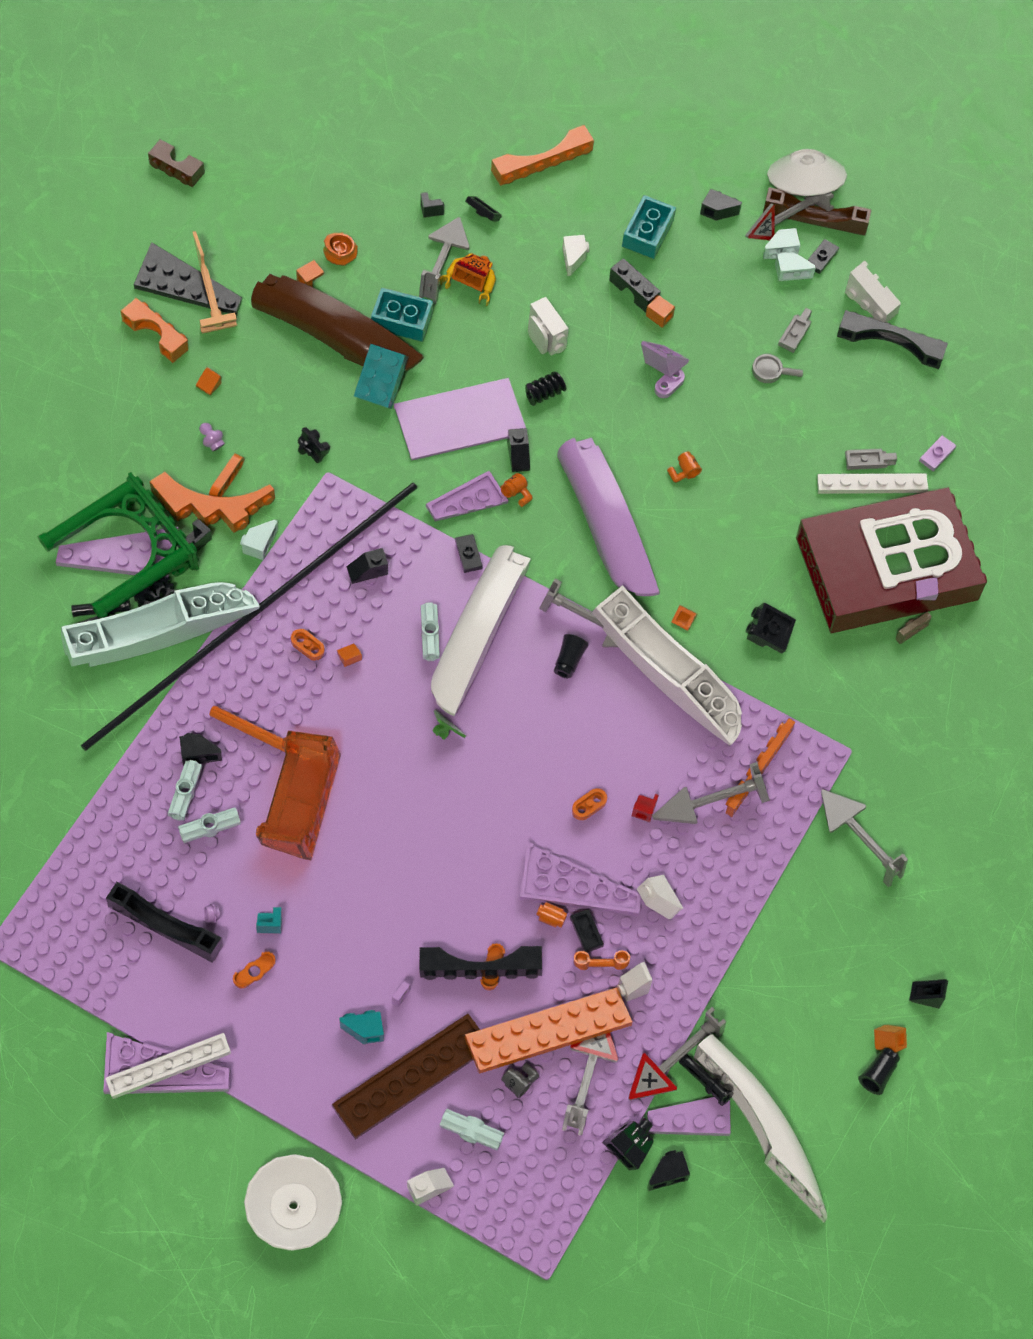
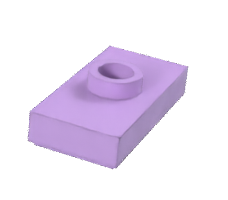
(937, 453)

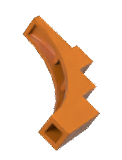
(207, 508)

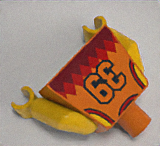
(473, 272)

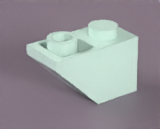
(783, 241)

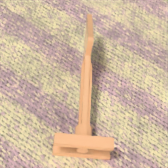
(217, 320)

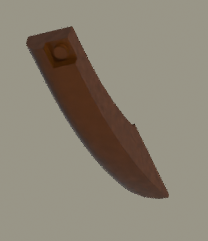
(327, 319)

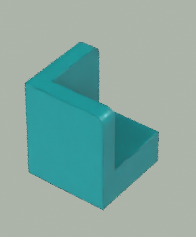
(270, 921)

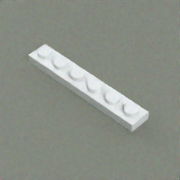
(871, 483)
(168, 1065)

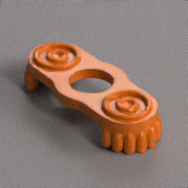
(495, 952)
(264, 963)

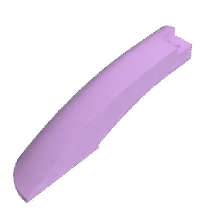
(607, 516)

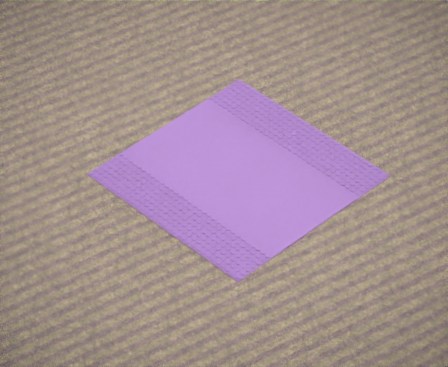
(417, 854)

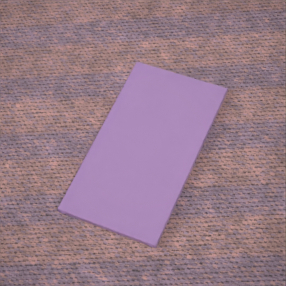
(459, 418)

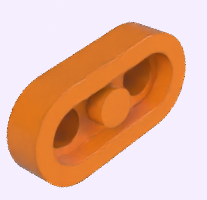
(308, 645)
(588, 804)

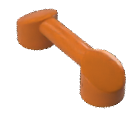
(583, 961)

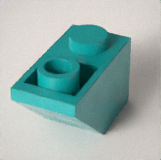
(364, 1027)

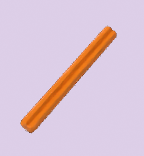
(246, 727)

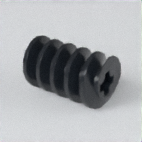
(544, 386)

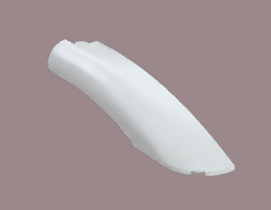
(477, 627)
(670, 665)
(773, 1131)

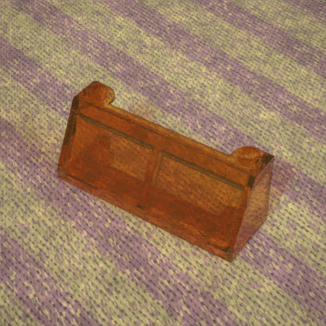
(300, 794)

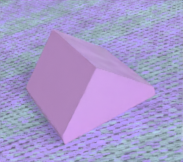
(663, 358)

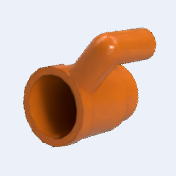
(689, 467)
(515, 485)

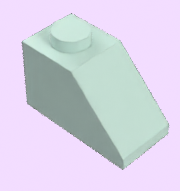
(793, 267)
(259, 539)

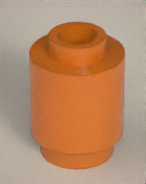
(551, 915)

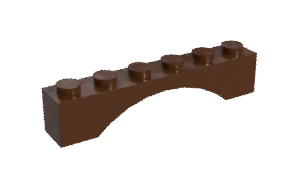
(849, 219)

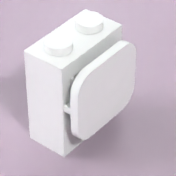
(547, 328)

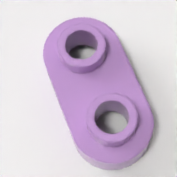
(672, 384)

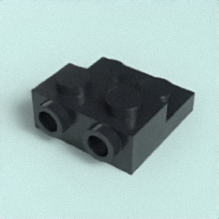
(770, 627)

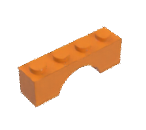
(140, 316)

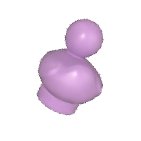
(213, 438)

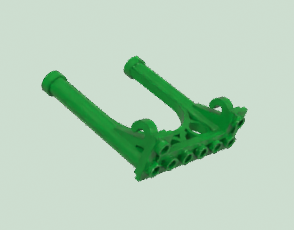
(124, 496)

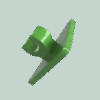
(444, 726)

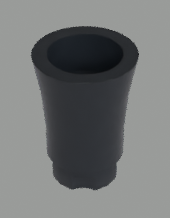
(570, 655)
(879, 1071)

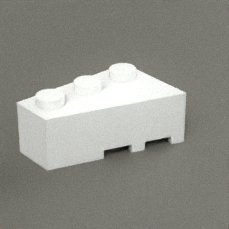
(871, 295)

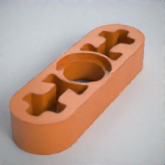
(227, 476)

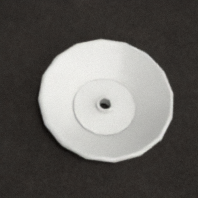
(807, 173)
(286, 1182)

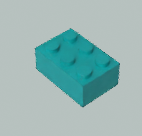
(648, 226)
(403, 314)
(381, 376)

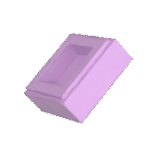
(400, 994)

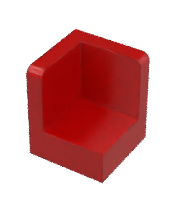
(644, 807)

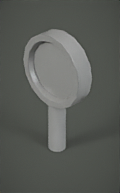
(769, 368)

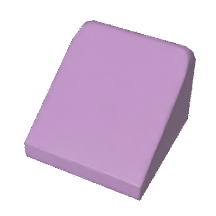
(927, 589)

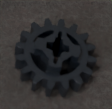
(162, 588)

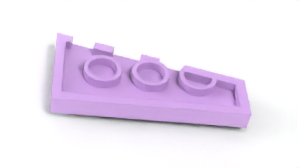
(472, 496)
(692, 1118)

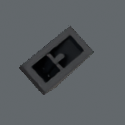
(929, 992)

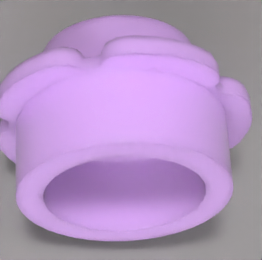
(211, 913)

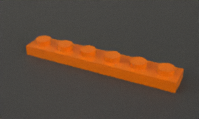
(763, 760)

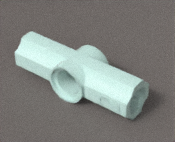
(430, 641)
(181, 800)
(221, 821)
(471, 1129)

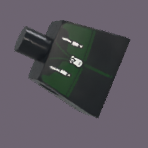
(631, 1143)

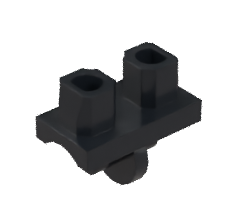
(310, 444)

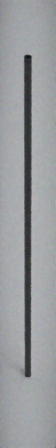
(245, 619)

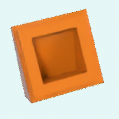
(209, 381)
(684, 617)
(349, 655)

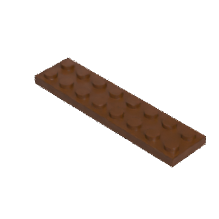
(406, 1078)

